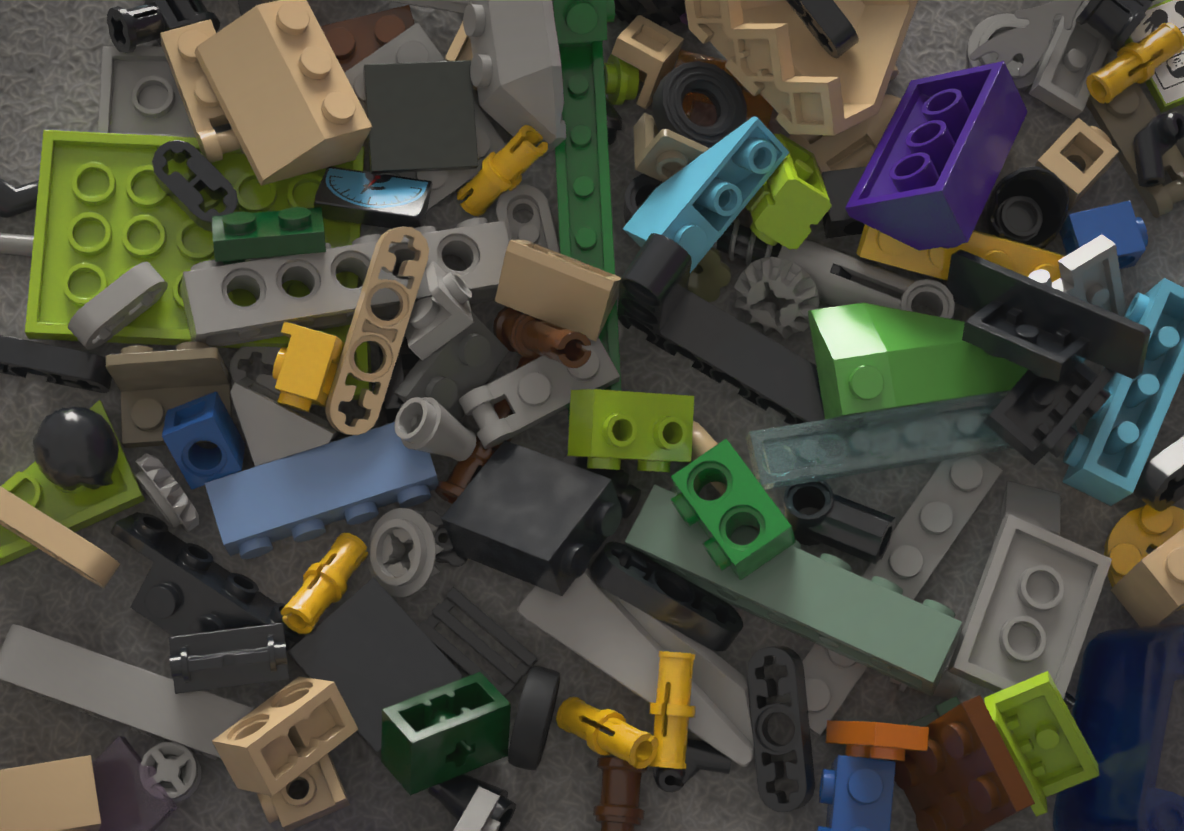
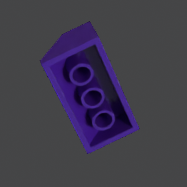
(940, 157)

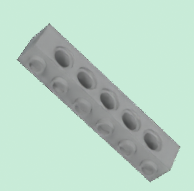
(220, 322)

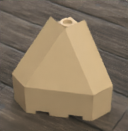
(788, 67)

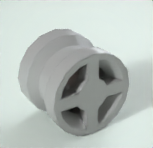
(168, 760)

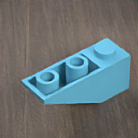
(710, 191)

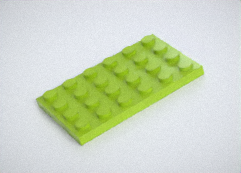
(107, 214)

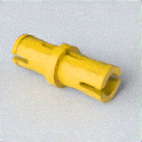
(1135, 63)
(502, 171)
(324, 583)
(673, 708)
(627, 743)

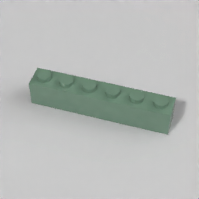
(809, 597)

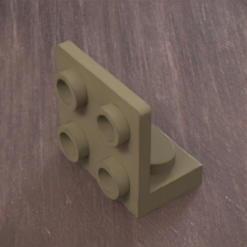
(163, 380)

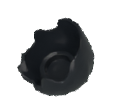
(1028, 207)
(76, 449)

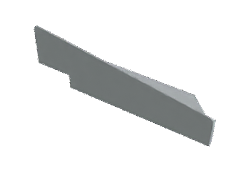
(627, 647)

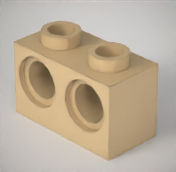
(285, 735)

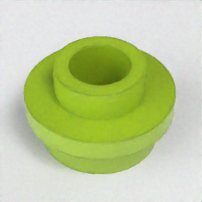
(620, 80)

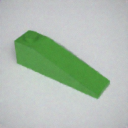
(897, 359)

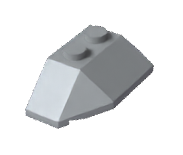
(517, 65)

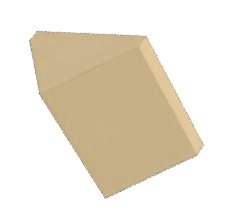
(556, 288)

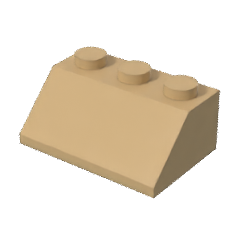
(284, 91)

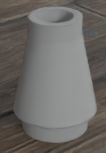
(431, 429)

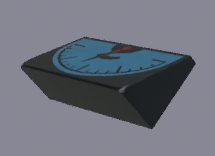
(373, 198)

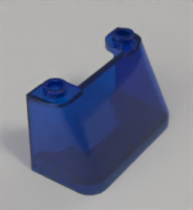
(1123, 718)

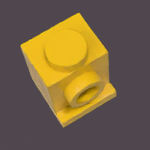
(306, 367)

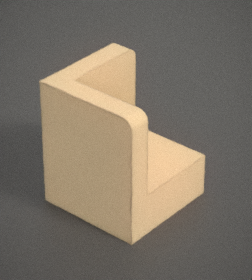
(651, 51)

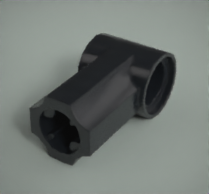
(838, 523)

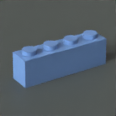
(318, 488)

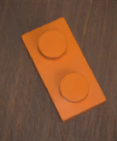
(877, 739)

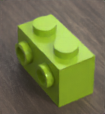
(632, 427)

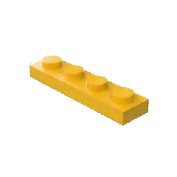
(936, 261)

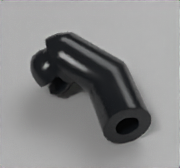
(1153, 143)

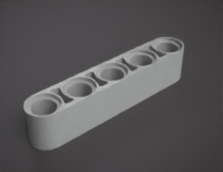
(115, 691)

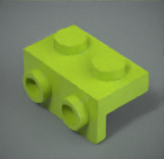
(1041, 738)

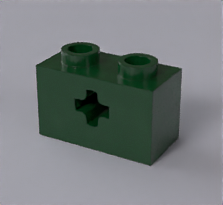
(445, 732)

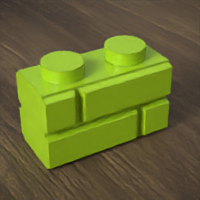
(789, 199)

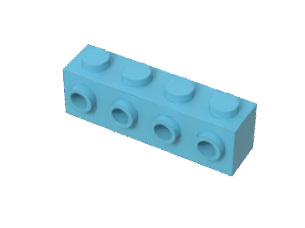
(1122, 432)

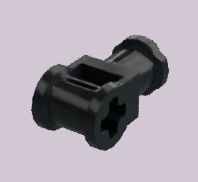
(1114, 18)
(147, 21)

